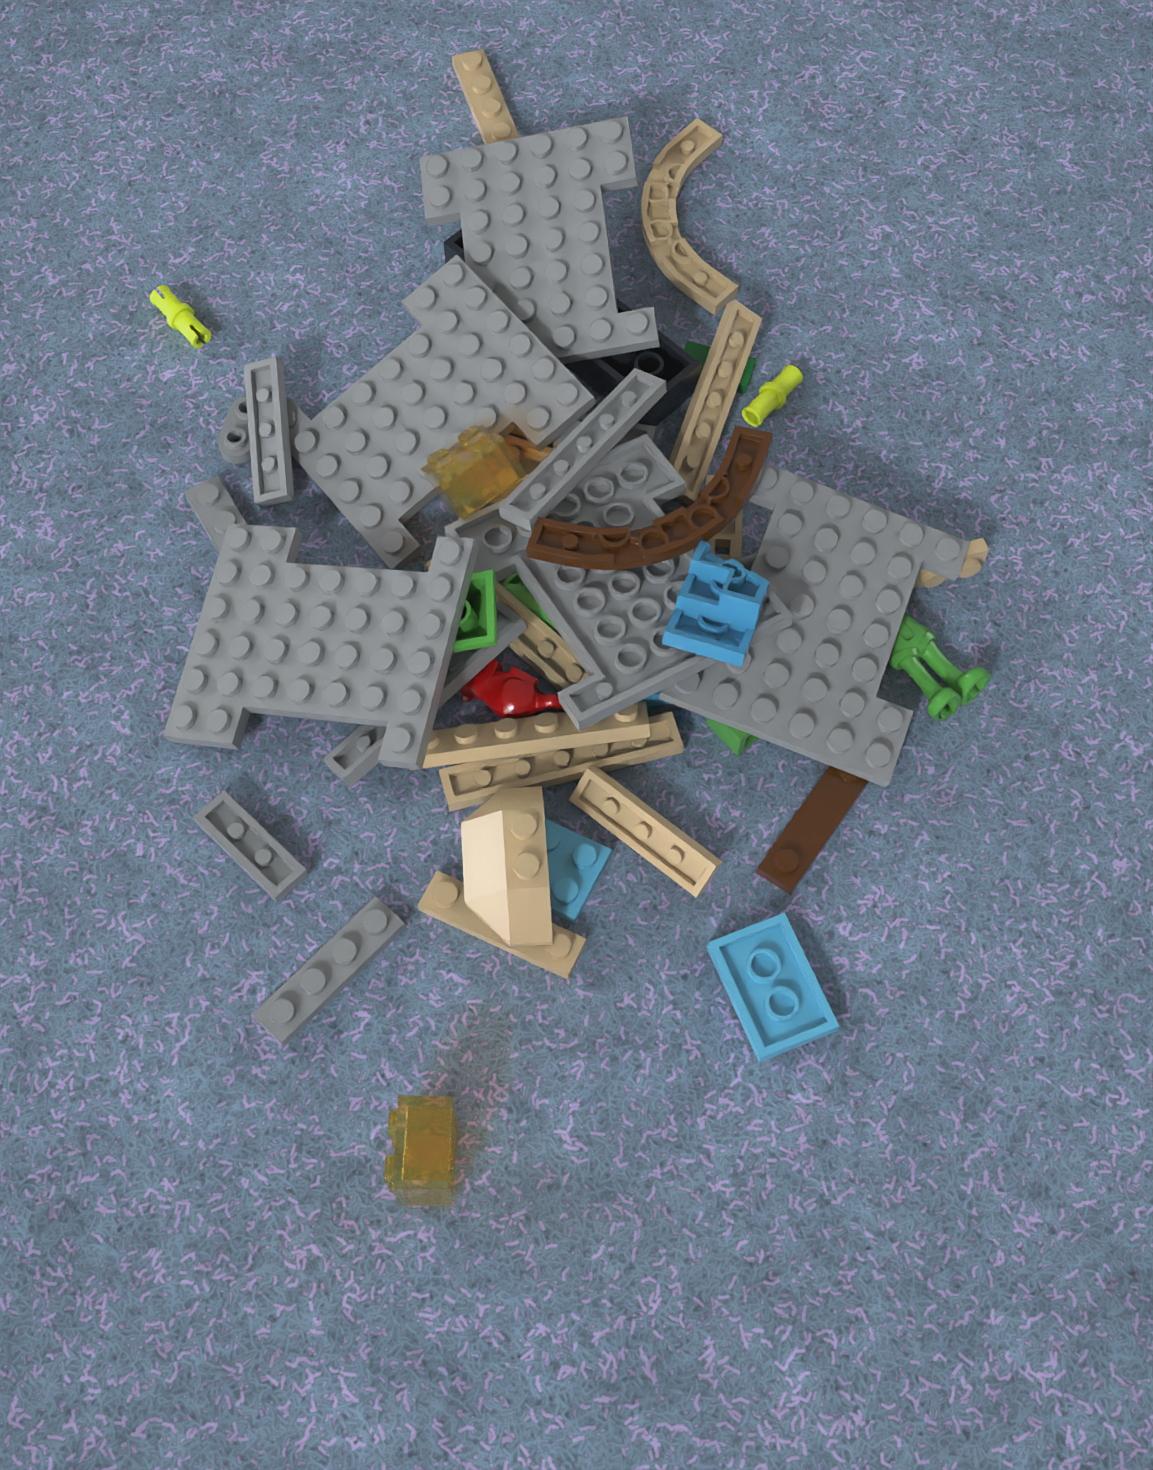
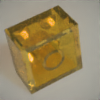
(473, 470)
(424, 1151)

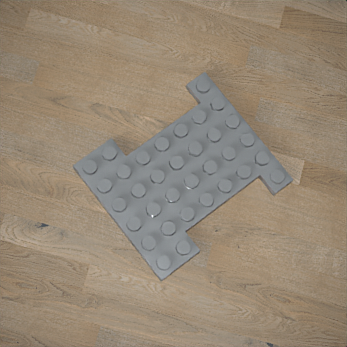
(541, 231)
(455, 372)
(847, 583)
(608, 616)
(321, 643)

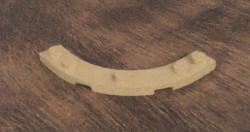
(660, 221)

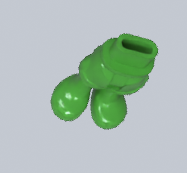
(916, 644)

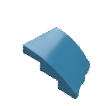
(716, 608)

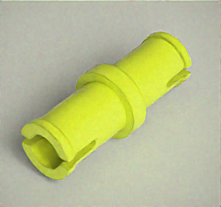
(180, 316)
(772, 395)

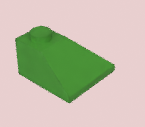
(479, 614)

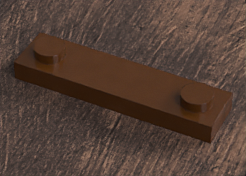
(811, 828)

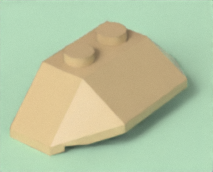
(509, 866)

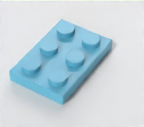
(573, 869)
(772, 987)

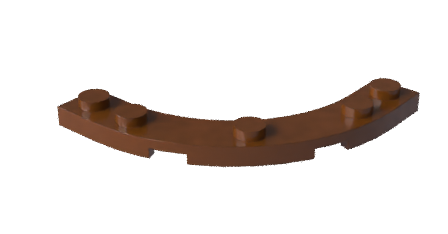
(670, 534)

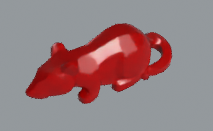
(509, 693)

